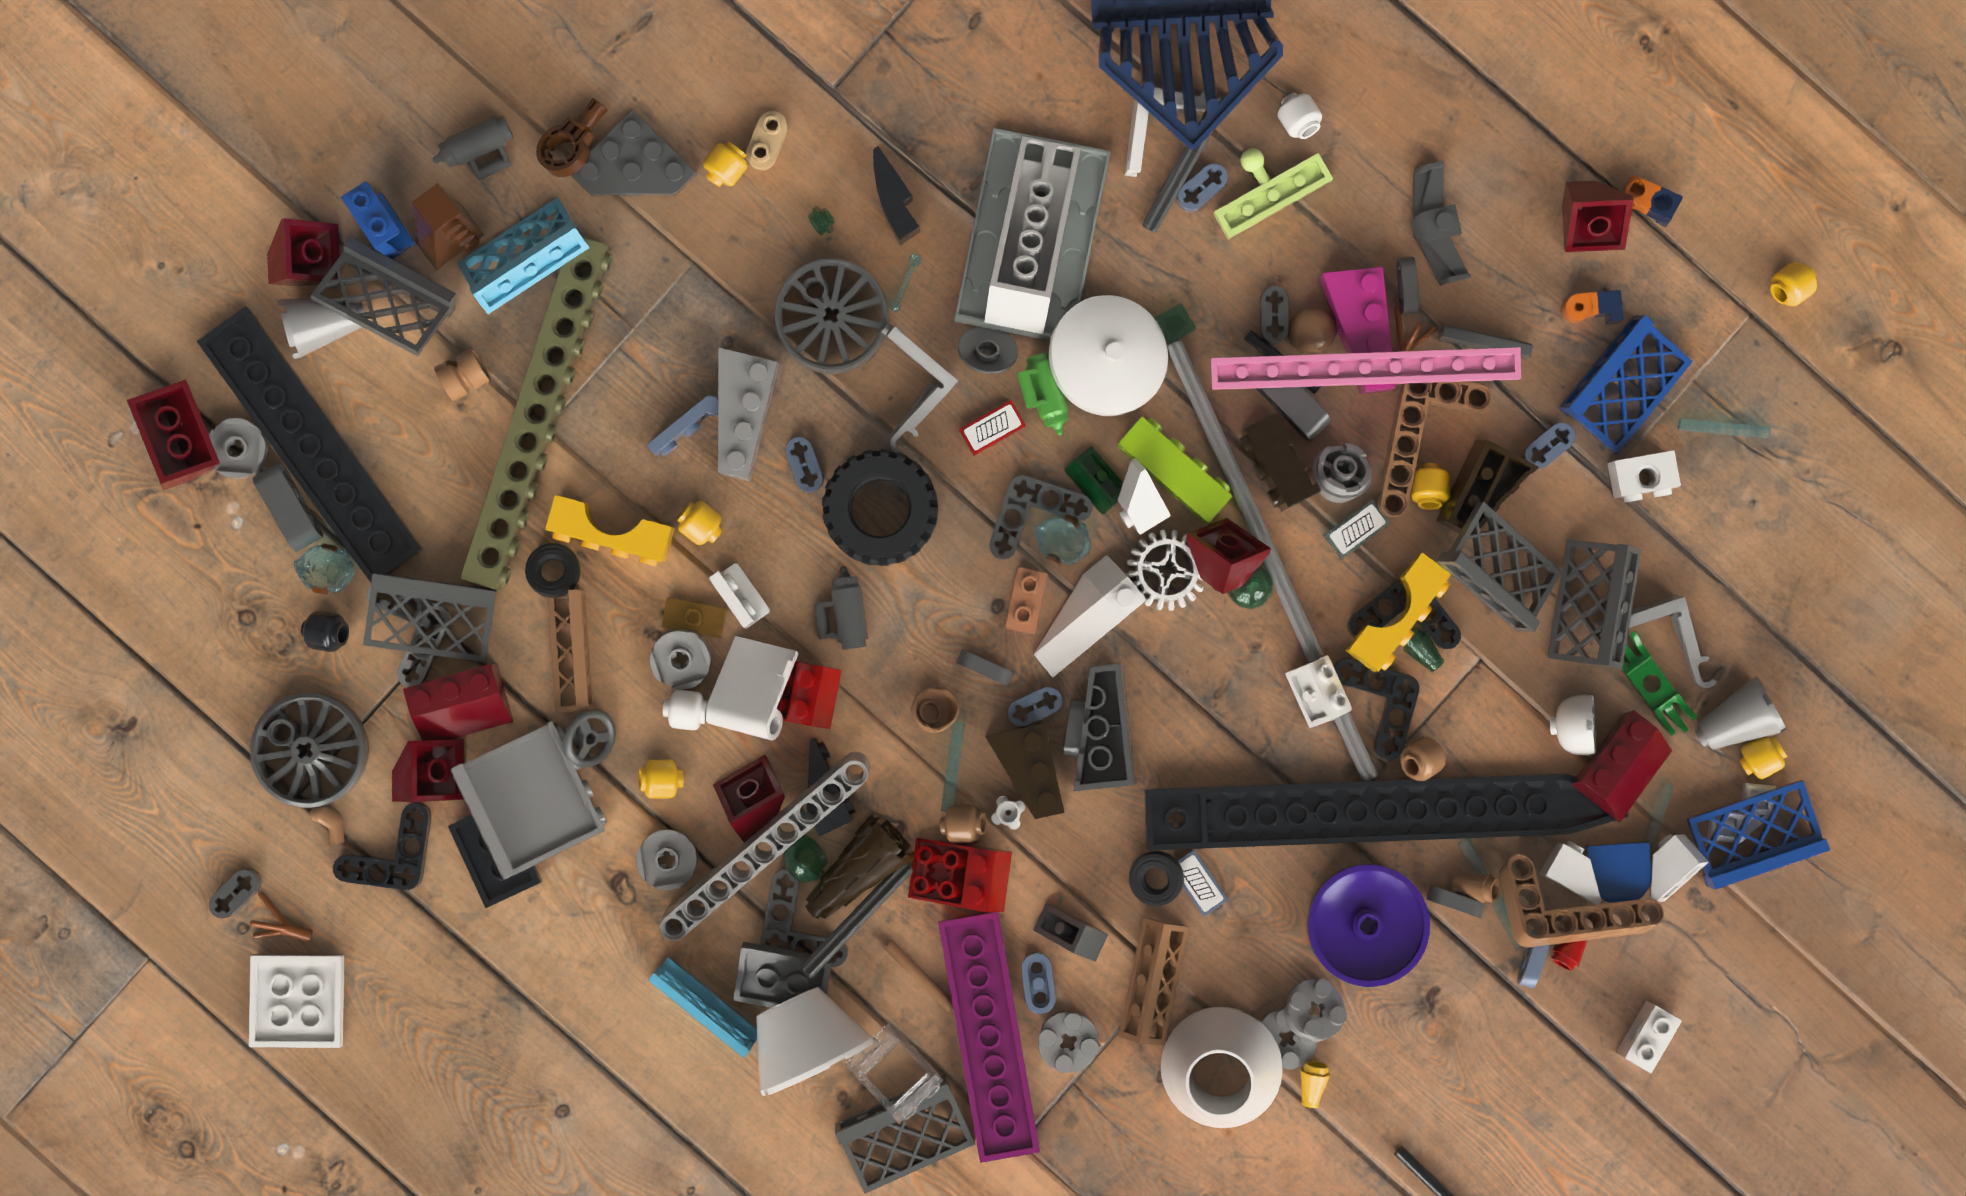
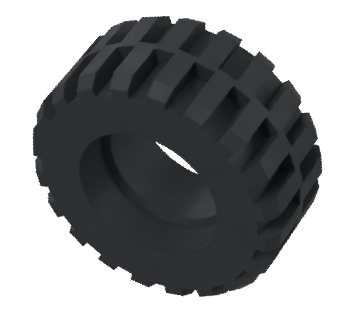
(880, 466)

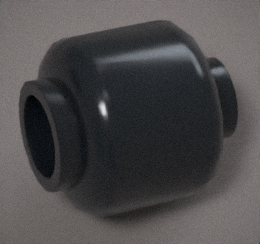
(325, 631)

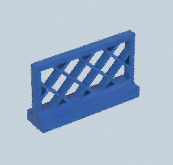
(1611, 363)
(1765, 860)

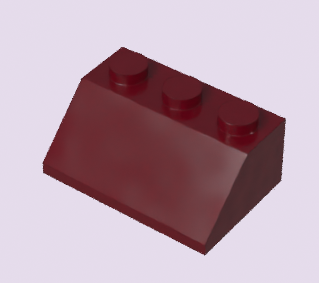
(173, 434)
(459, 704)
(1623, 765)

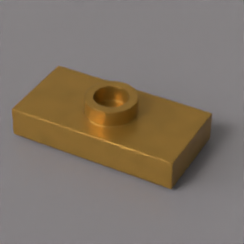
(689, 615)

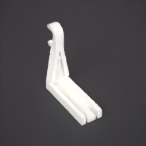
(1139, 125)

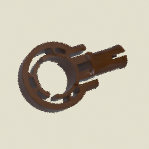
(571, 131)

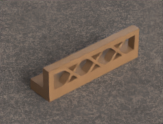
(579, 653)
(1148, 982)

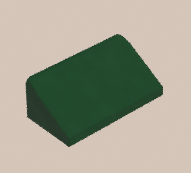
(1095, 479)

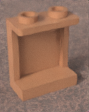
(1026, 601)

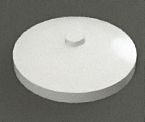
(1108, 355)

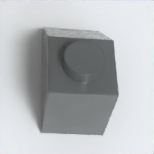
(1070, 932)

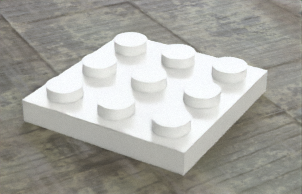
(296, 1001)

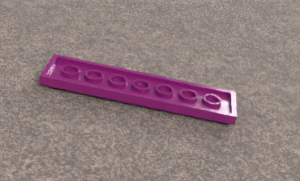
(989, 1036)

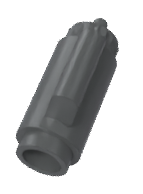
(475, 142)
(848, 613)

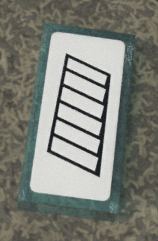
(1356, 529)

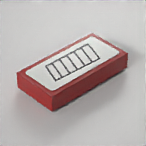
(992, 428)

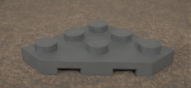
(633, 163)

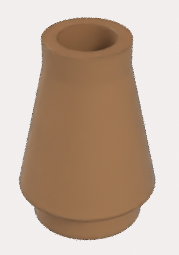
(1478, 887)

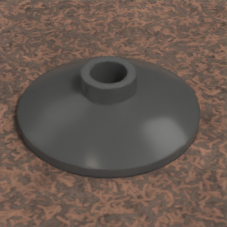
(987, 350)

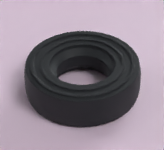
(548, 552)
(1143, 891)

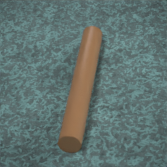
(919, 975)

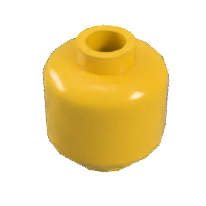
(725, 164)
(1793, 284)
(1430, 486)
(699, 522)
(1762, 757)
(660, 778)

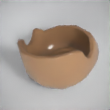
(1312, 330)
(935, 709)

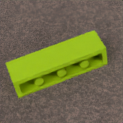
(1175, 470)

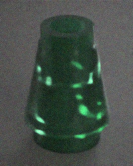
(1423, 650)

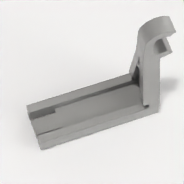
(931, 395)
(1682, 623)

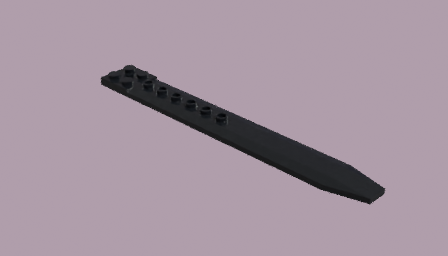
(1368, 811)

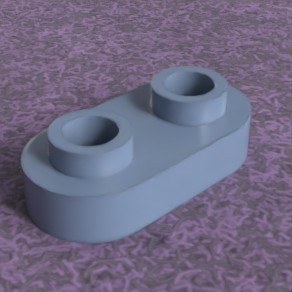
(1038, 982)

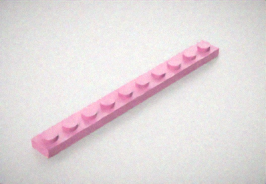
(1366, 368)

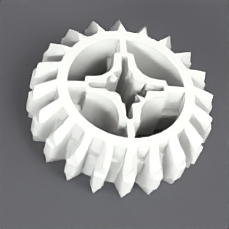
(1140, 565)

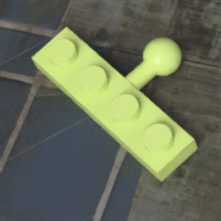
(1271, 194)

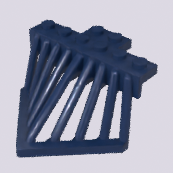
(1146, 13)

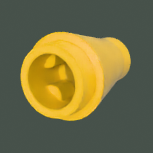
(1313, 1082)

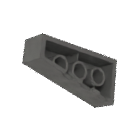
(1106, 740)

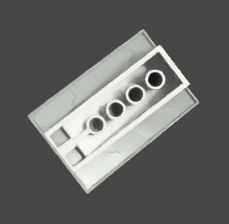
(1031, 233)

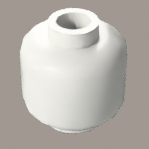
(1299, 115)
(685, 710)

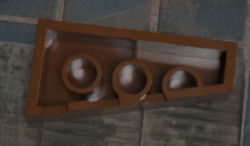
(443, 226)

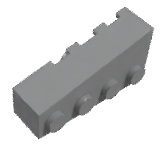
(743, 407)

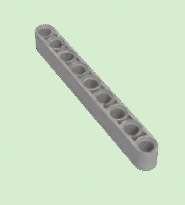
(759, 859)

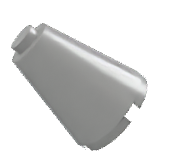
(313, 325)
(1741, 718)

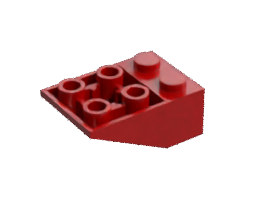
(810, 695)
(960, 875)

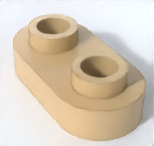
(767, 139)

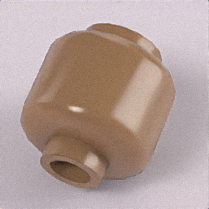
(1422, 759)
(963, 824)

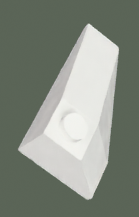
(1094, 608)

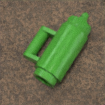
(1042, 392)

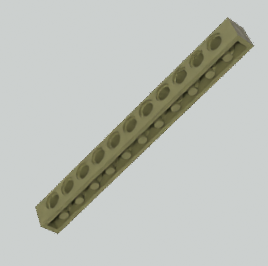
(522, 424)

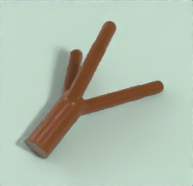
(1411, 343)
(276, 929)

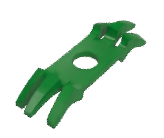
(1664, 696)

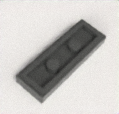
(1480, 340)

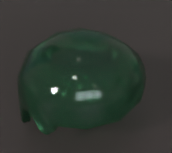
(1254, 592)
(805, 860)

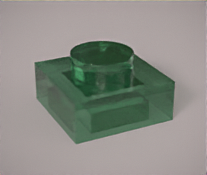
(1175, 323)

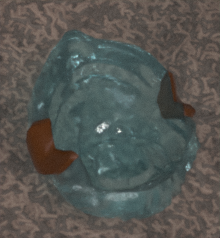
(1063, 539)
(325, 569)

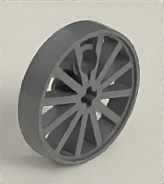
(819, 315)
(303, 737)

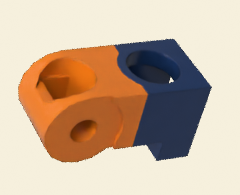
(1653, 199)
(1594, 304)

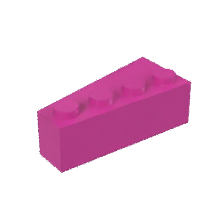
(1360, 313)

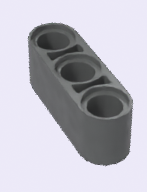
(1298, 409)
(287, 507)

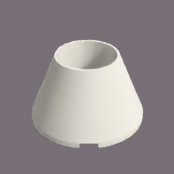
(1226, 1032)
(804, 1039)

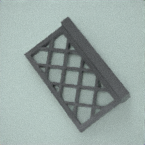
(393, 275)
(429, 590)
(1492, 590)
(1617, 610)
(878, 1117)

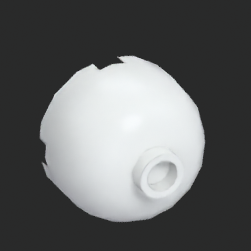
(1576, 725)

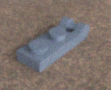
(685, 425)

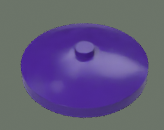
(1368, 925)

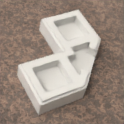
(1736, 818)

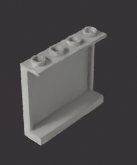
(528, 800)

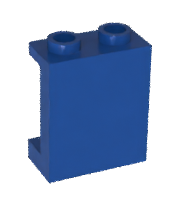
(378, 220)

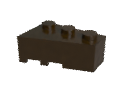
(1278, 462)
(1486, 476)
(1030, 766)

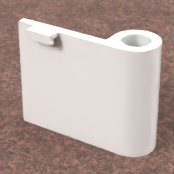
(751, 688)

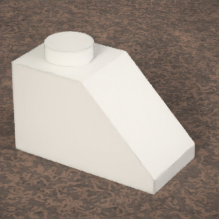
(1140, 500)
(1674, 865)
(1572, 871)

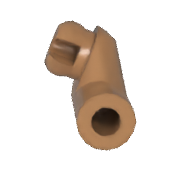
(330, 819)

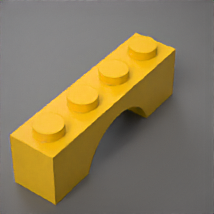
(573, 519)
(1421, 583)

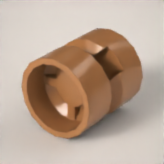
(462, 374)

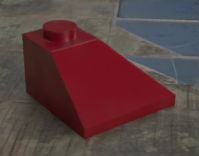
(1595, 217)
(302, 252)
(1226, 554)
(425, 771)
(750, 797)

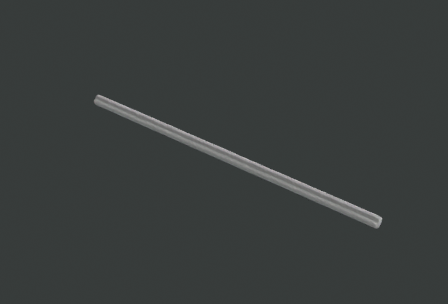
(1258, 529)

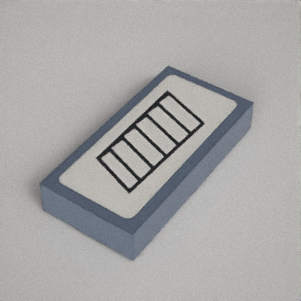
(1200, 884)

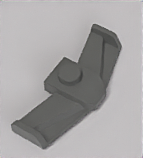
(1436, 224)

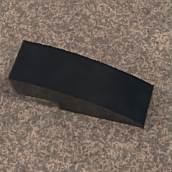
(894, 198)

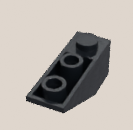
(817, 768)

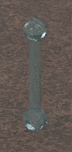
(915, 260)

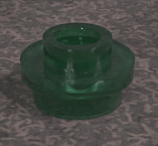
(821, 220)

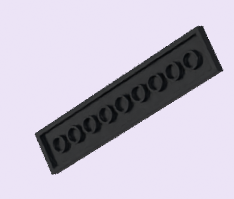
(309, 444)

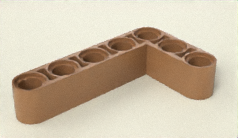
(1413, 432)
(1570, 918)

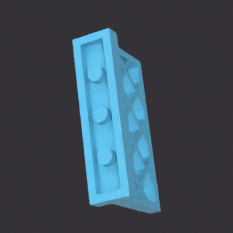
(535, 261)
(705, 1006)

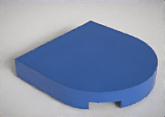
(1621, 870)

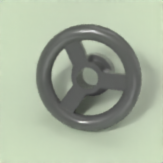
(583, 735)

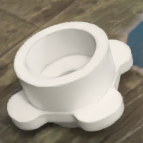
(1012, 820)

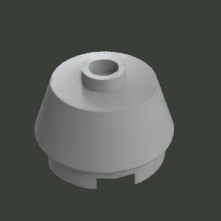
(1342, 472)

